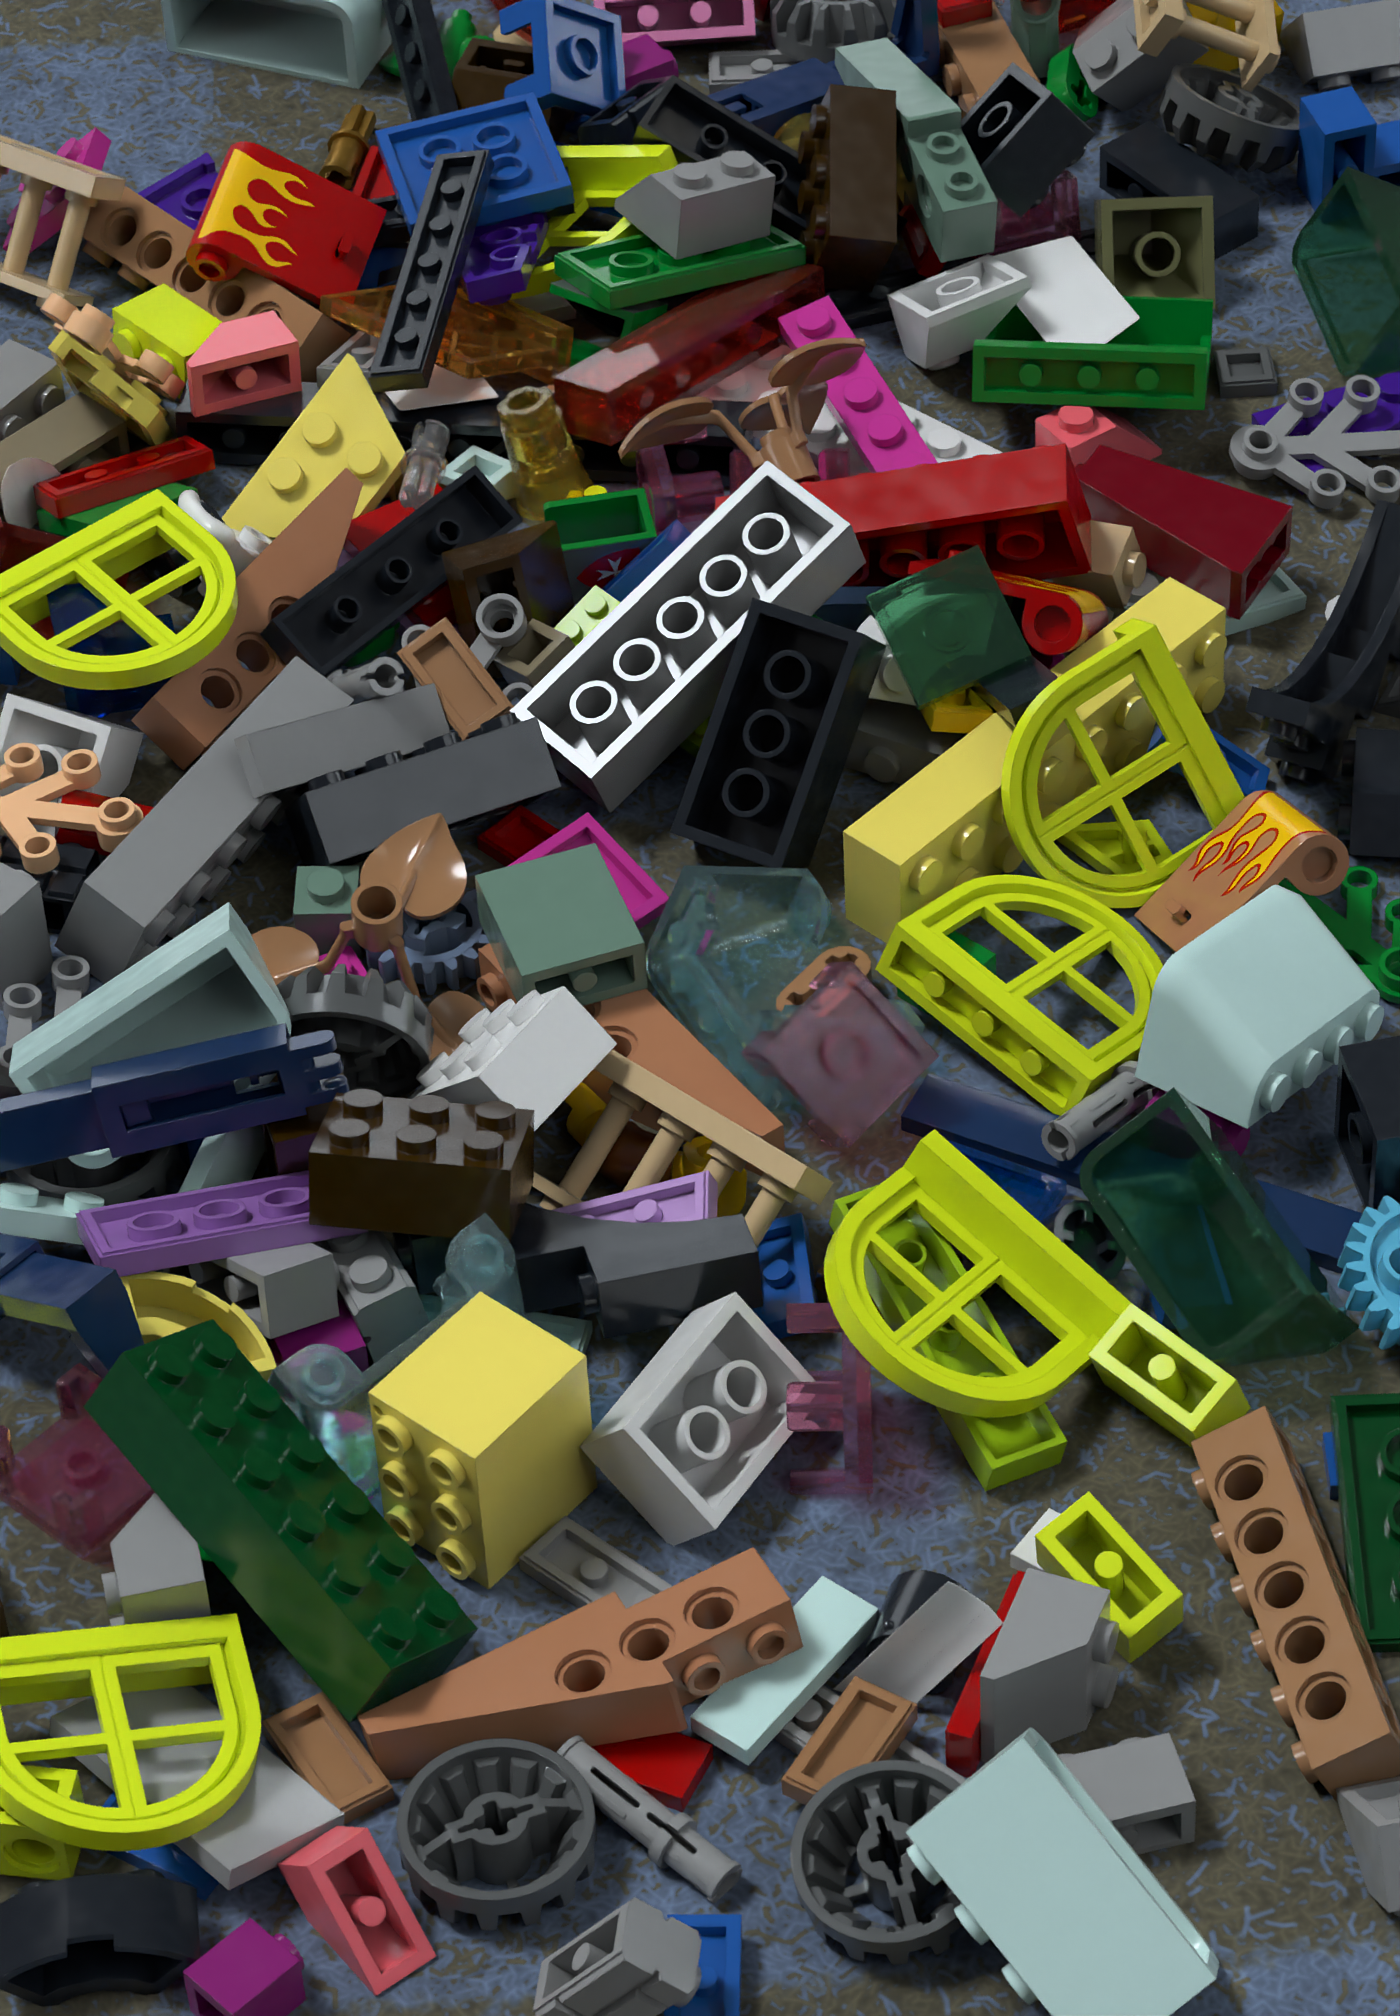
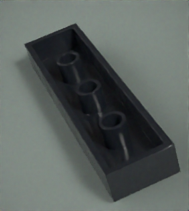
(705, 130)
(389, 576)

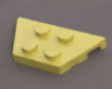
(98, 380)
(334, 432)

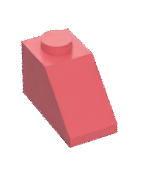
(244, 364)
(1088, 427)
(357, 1906)

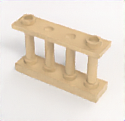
(1253, 42)
(83, 189)
(681, 1121)

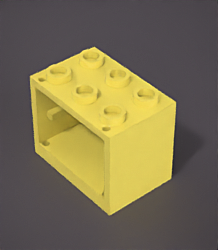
(483, 1439)

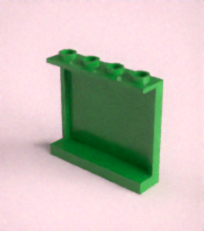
(1150, 364)

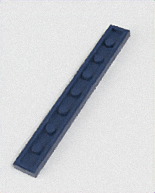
(1015, 1131)

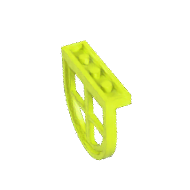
(597, 179)
(95, 560)
(1188, 742)
(997, 1015)
(1006, 1250)
(105, 1665)

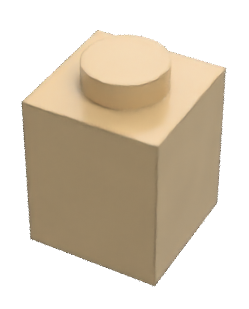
(1116, 565)

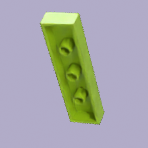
(993, 1446)

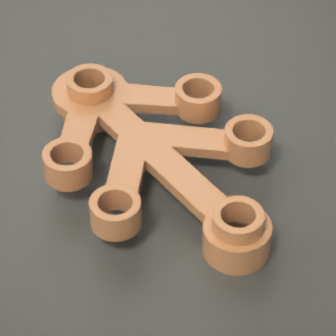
(92, 331)
(31, 805)

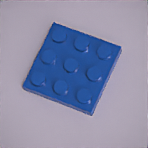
(526, 160)

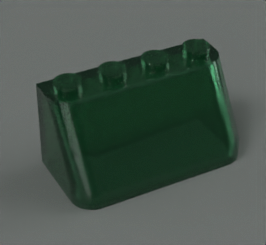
(1352, 273)
(1210, 1240)

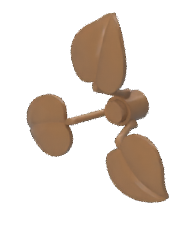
(788, 412)
(410, 873)

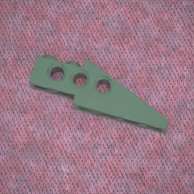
(932, 154)

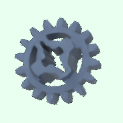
(438, 948)

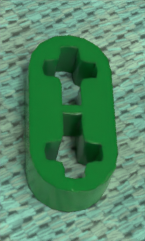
(1070, 86)

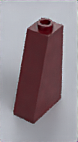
(1190, 526)

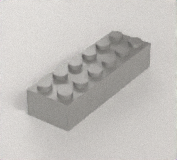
(665, 649)
(189, 837)

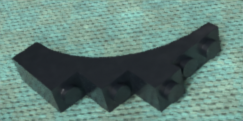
(1344, 667)
(619, 1270)

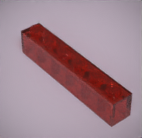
(681, 352)

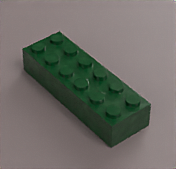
(280, 1518)

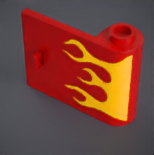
(283, 226)
(1054, 615)

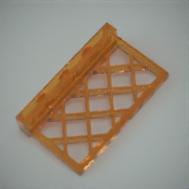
(477, 337)

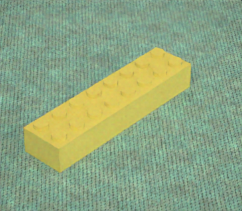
(950, 815)

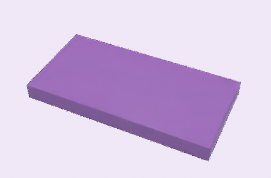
(203, 1225)

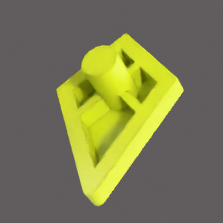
(1107, 848)

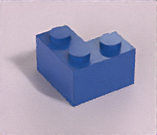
(1341, 134)

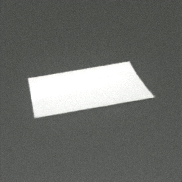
(928, 1644)

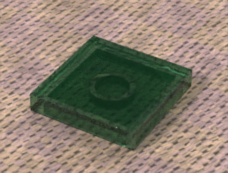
(948, 627)

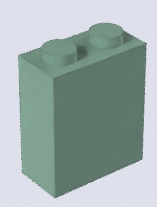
(562, 926)

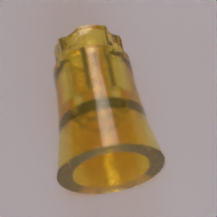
(540, 451)

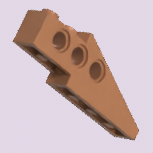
(279, 576)
(662, 1046)
(596, 1670)

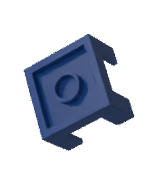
(573, 56)

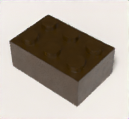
(850, 185)
(420, 1164)

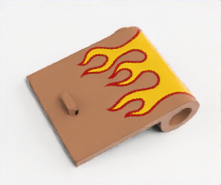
(1239, 860)

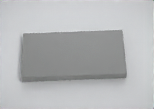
(264, 1825)

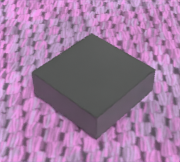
(1244, 372)

